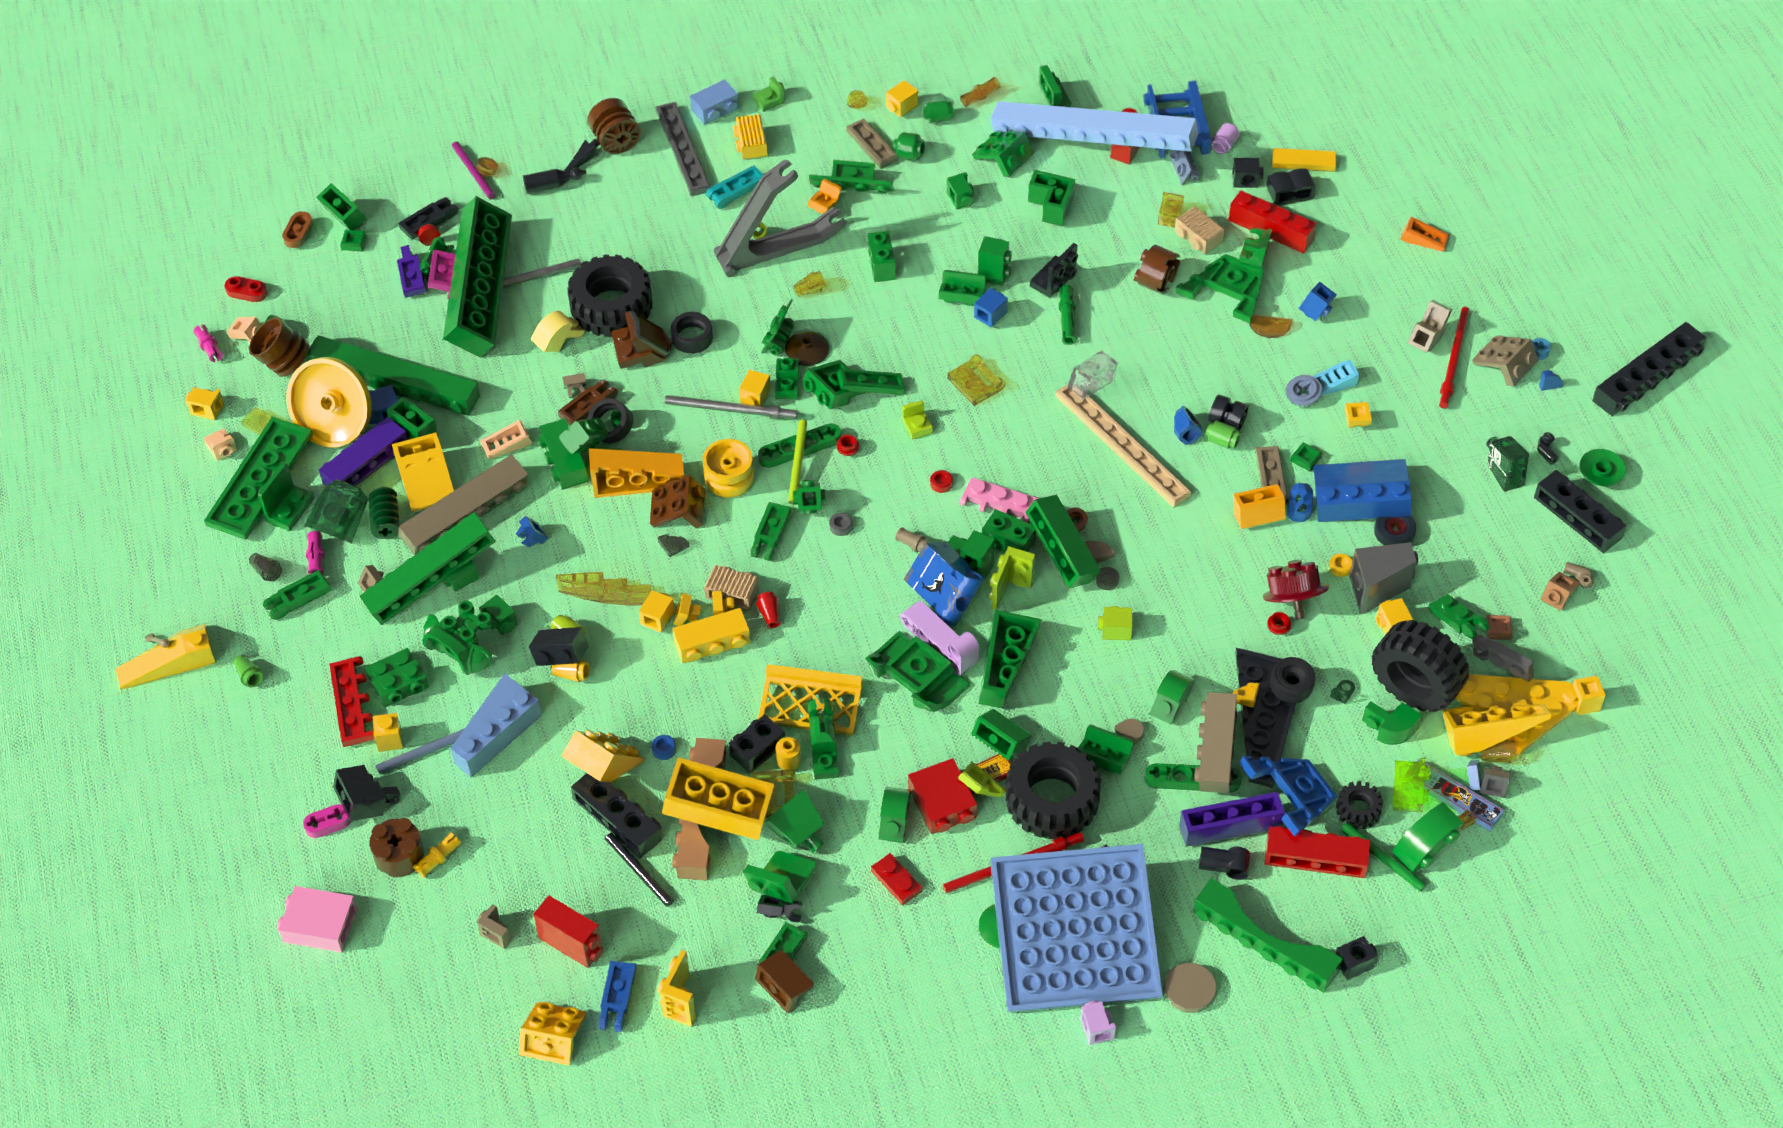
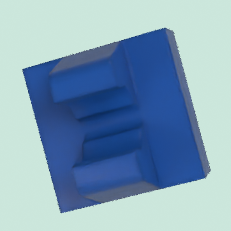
(533, 531)

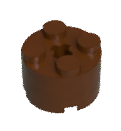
(1157, 268)
(396, 847)

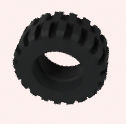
(604, 275)
(1420, 665)
(1058, 763)

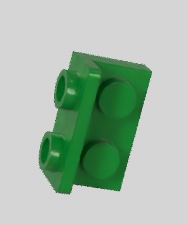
(1052, 88)

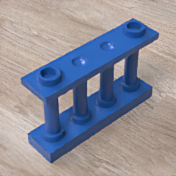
(1194, 110)

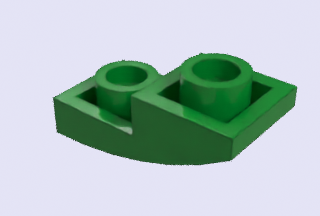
(787, 378)

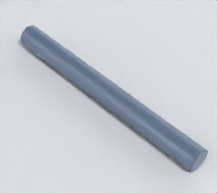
(418, 752)

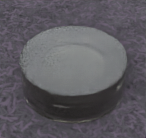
(1107, 578)

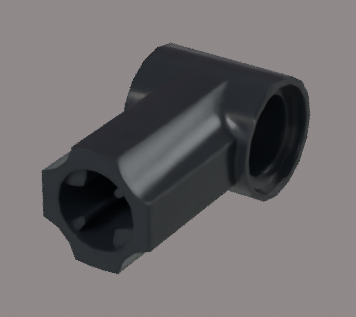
(1232, 862)

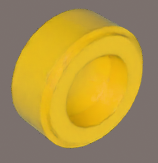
(1340, 565)

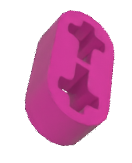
(326, 821)

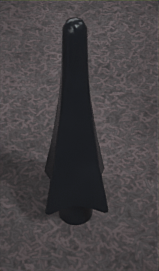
(584, 154)

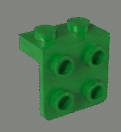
(1007, 148)
(781, 877)

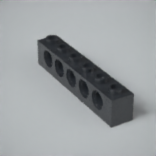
(1649, 369)

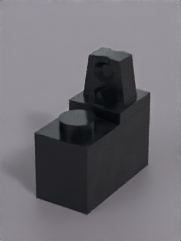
(362, 795)

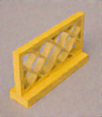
(816, 681)

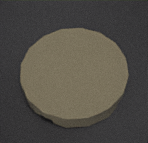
(1190, 987)

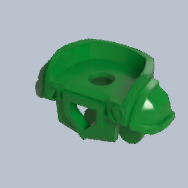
(458, 637)

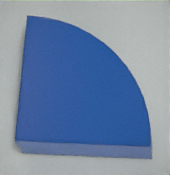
(1550, 381)

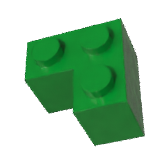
(1053, 193)
(976, 551)

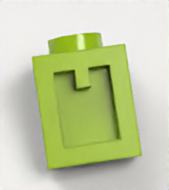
(916, 420)

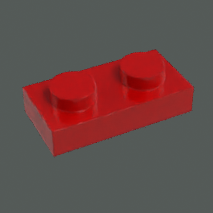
(896, 879)

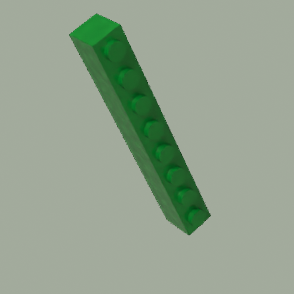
(405, 377)

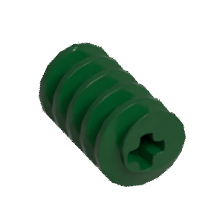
(384, 513)

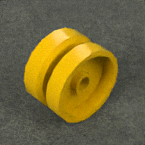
(728, 468)

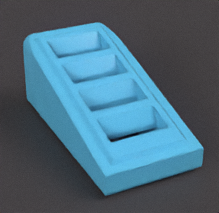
(1347, 373)

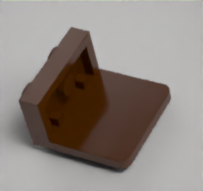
(676, 500)

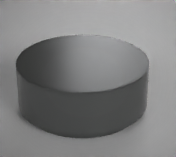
(840, 524)

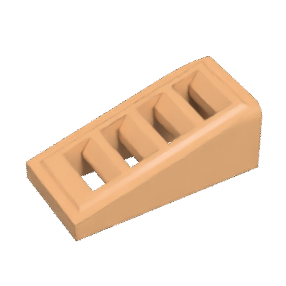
(509, 446)

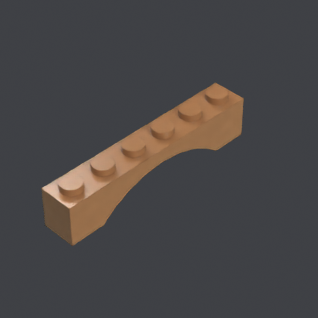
(694, 852)

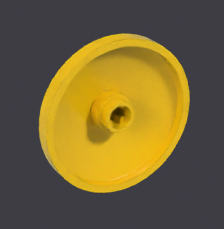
(329, 401)

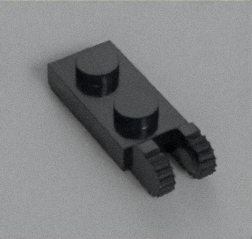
(430, 214)

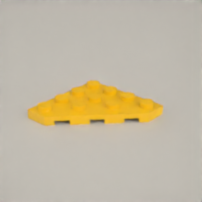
(1510, 691)

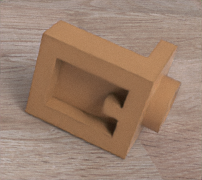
(1559, 590)

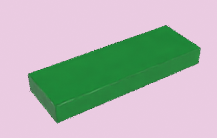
(871, 381)

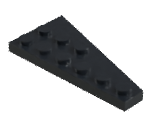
(1269, 721)

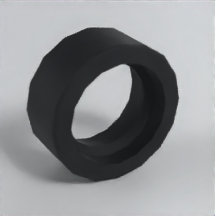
(693, 345)
(626, 422)

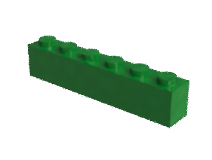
(427, 568)

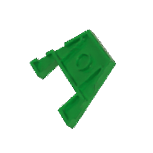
(1230, 278)

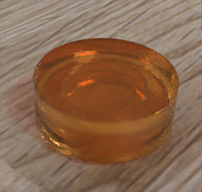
(487, 166)

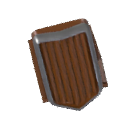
(640, 342)

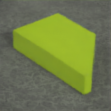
(980, 781)

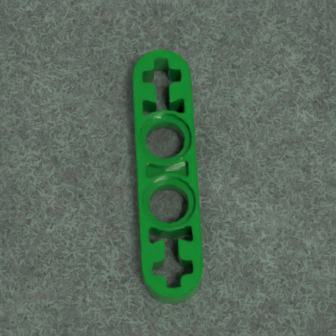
(776, 459)
(1188, 770)

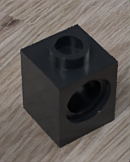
(1246, 172)
(1352, 966)

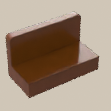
(783, 980)

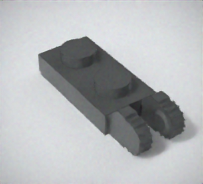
(1503, 657)

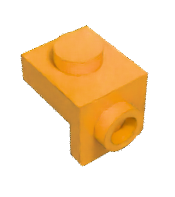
(826, 197)

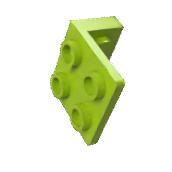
(1014, 567)

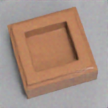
(1499, 627)

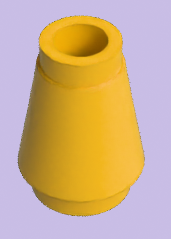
(574, 672)

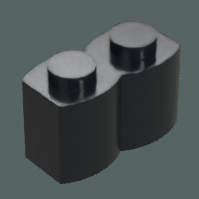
(1291, 186)

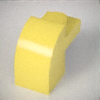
(553, 331)

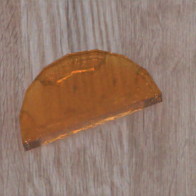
(1270, 326)

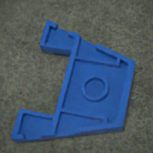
(1300, 784)

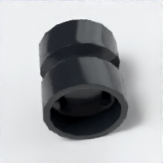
(1228, 412)

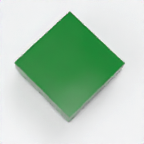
(353, 240)
(1306, 456)

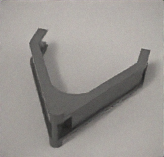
(740, 252)

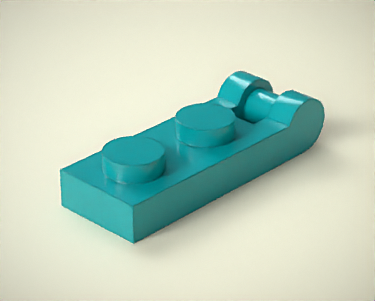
(734, 186)

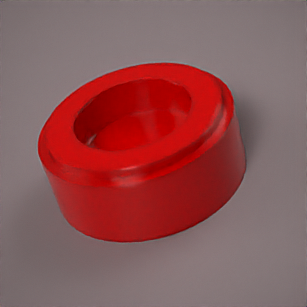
(428, 233)
(941, 481)

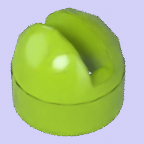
(757, 234)

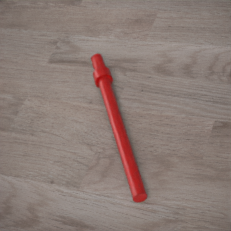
(1447, 386)
(1057, 845)

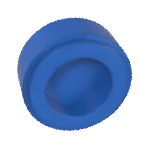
(663, 747)

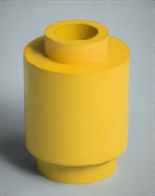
(788, 753)

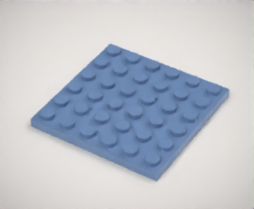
(1075, 928)

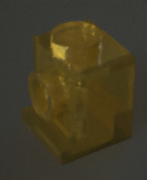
(1170, 209)

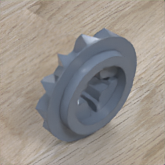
(1303, 382)

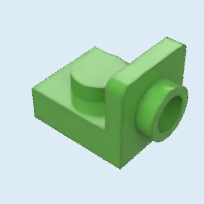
(770, 96)

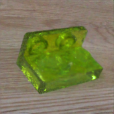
(1409, 785)

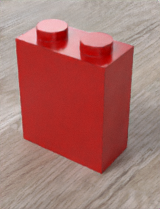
(942, 796)
(568, 931)

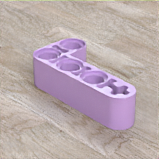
(926, 625)

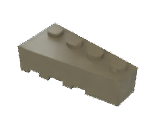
(1218, 742)

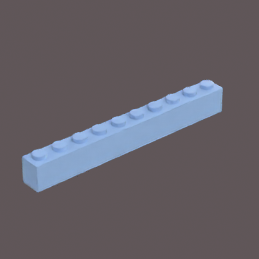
(1096, 126)

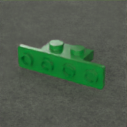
(854, 175)

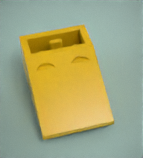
(423, 471)
(601, 755)

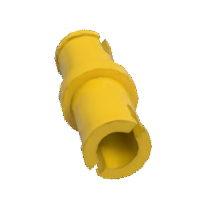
(437, 855)

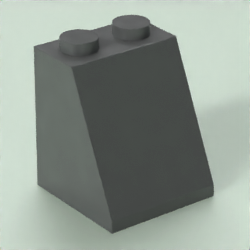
(1381, 573)

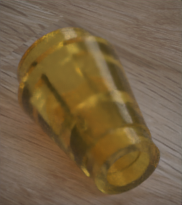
(810, 284)
(1501, 752)

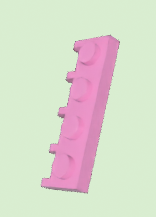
(997, 498)

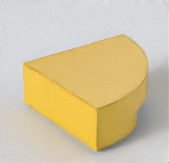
(1247, 694)

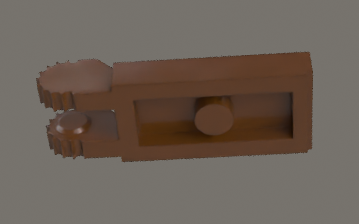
(580, 406)

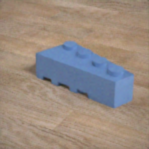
(495, 725)

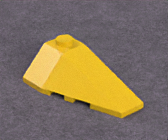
(186, 652)
(1479, 729)

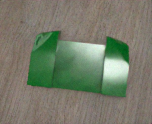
(919, 670)

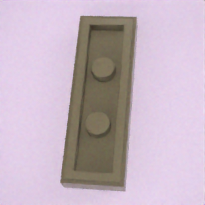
(872, 143)
(1270, 468)

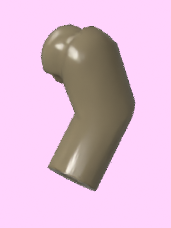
(1581, 574)

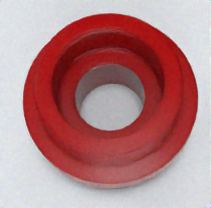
(844, 442)
(1279, 618)

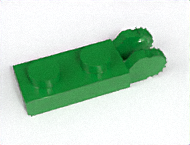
(770, 529)
(296, 595)
(1458, 616)

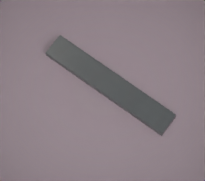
(683, 148)

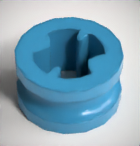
(1544, 344)

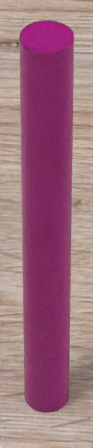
(472, 169)

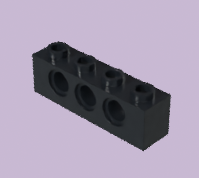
(1580, 511)
(639, 839)

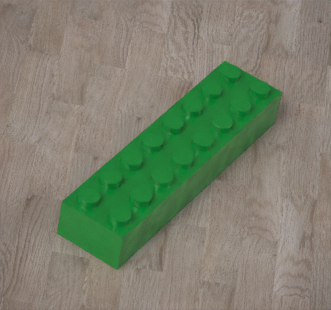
(477, 277)

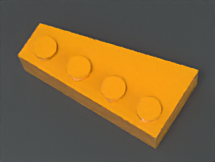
(632, 471)

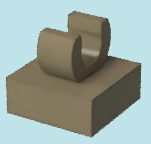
(574, 381)
(369, 577)

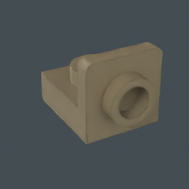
(492, 929)

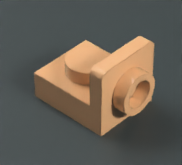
(244, 328)
(220, 444)

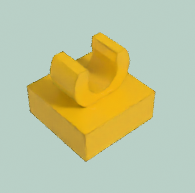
(1358, 414)
(719, 605)
(685, 611)

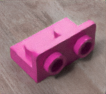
(441, 271)

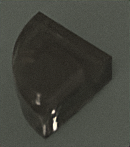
(672, 544)

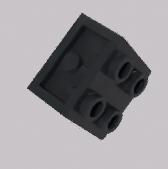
(1056, 272)

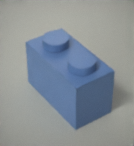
(714, 102)

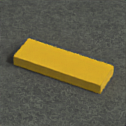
(1305, 159)

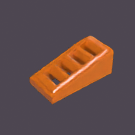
(1417, 233)

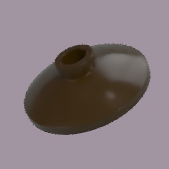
(807, 347)

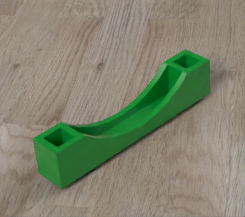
(1308, 962)

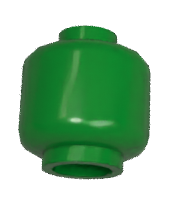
(909, 146)

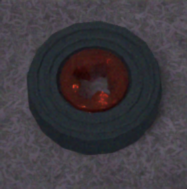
(1387, 536)

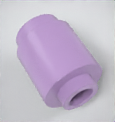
(1225, 138)

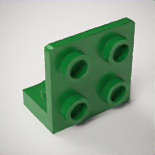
(282, 500)

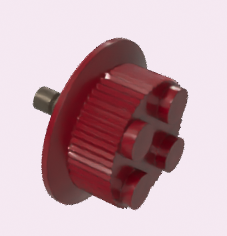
(1294, 584)

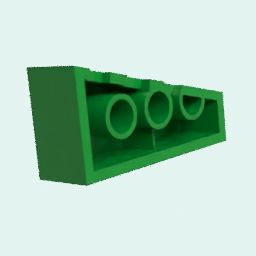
(1007, 649)

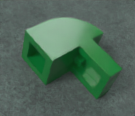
(1171, 693)
(1393, 727)
(894, 814)

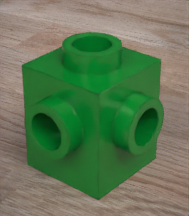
(809, 505)

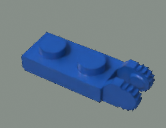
(617, 993)

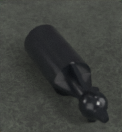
(550, 179)

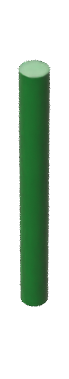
(1387, 859)

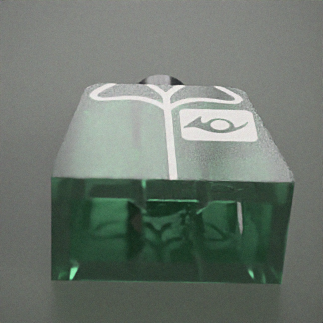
(1507, 462)

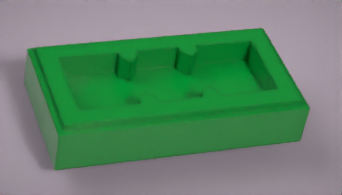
(788, 940)

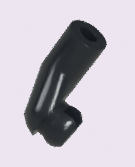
(1544, 448)

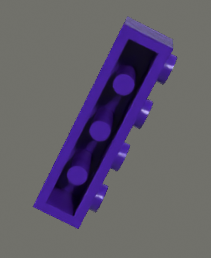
(364, 455)
(1231, 819)

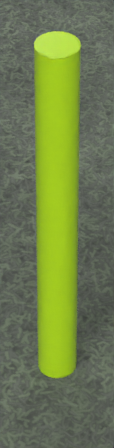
(798, 458)

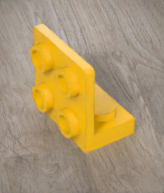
(675, 1000)
(550, 1032)

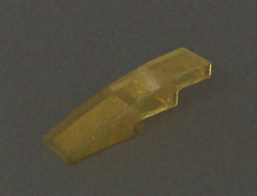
(595, 588)

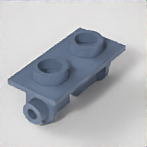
(1184, 166)

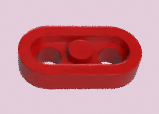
(245, 289)

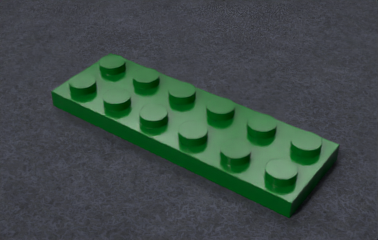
(239, 505)

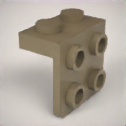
(1511, 354)

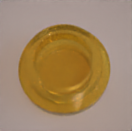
(856, 99)

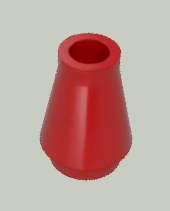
(769, 608)

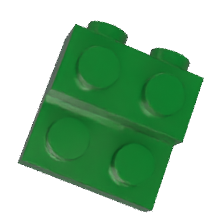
(825, 385)
(397, 677)

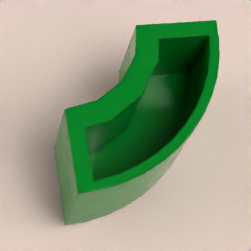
(1428, 837)

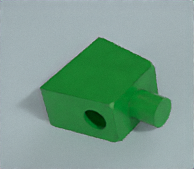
(797, 822)

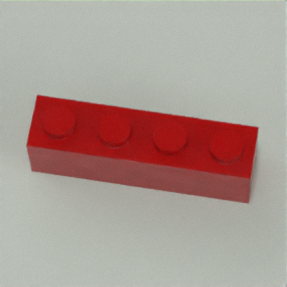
(1286, 226)
(1317, 852)

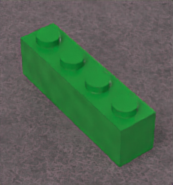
(1062, 541)

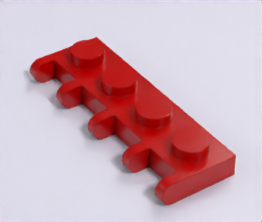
(349, 701)

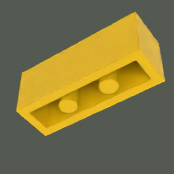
(711, 635)

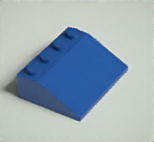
(1362, 490)

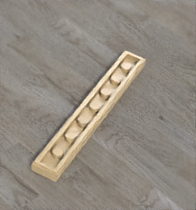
(1125, 446)

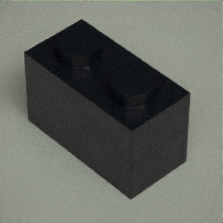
(558, 646)

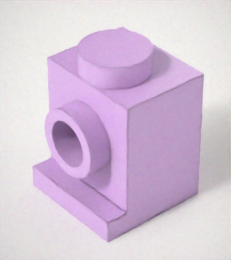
(1097, 1023)

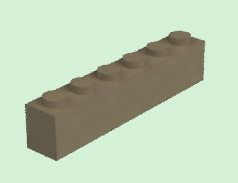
(475, 496)

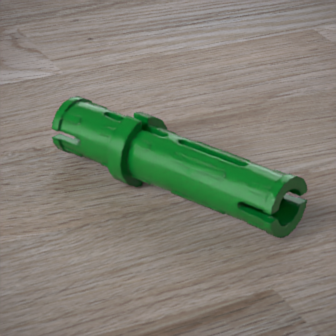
(1067, 307)

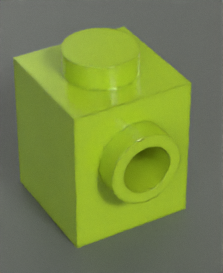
(1116, 623)

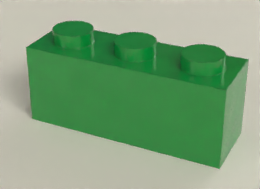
(567, 467)

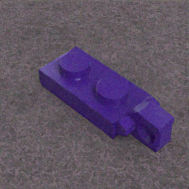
(410, 273)

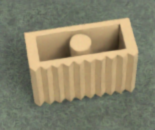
(1199, 230)
(733, 584)

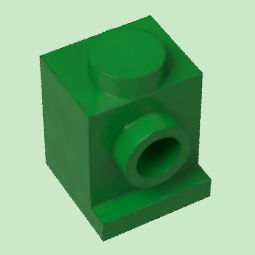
(960, 190)
(501, 613)

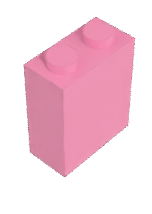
(317, 919)

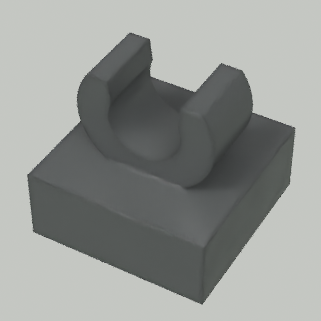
(1495, 782)

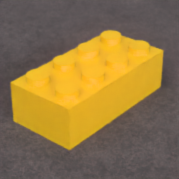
(718, 798)

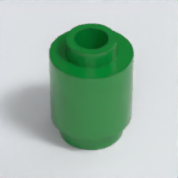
(938, 111)

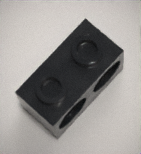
(760, 746)

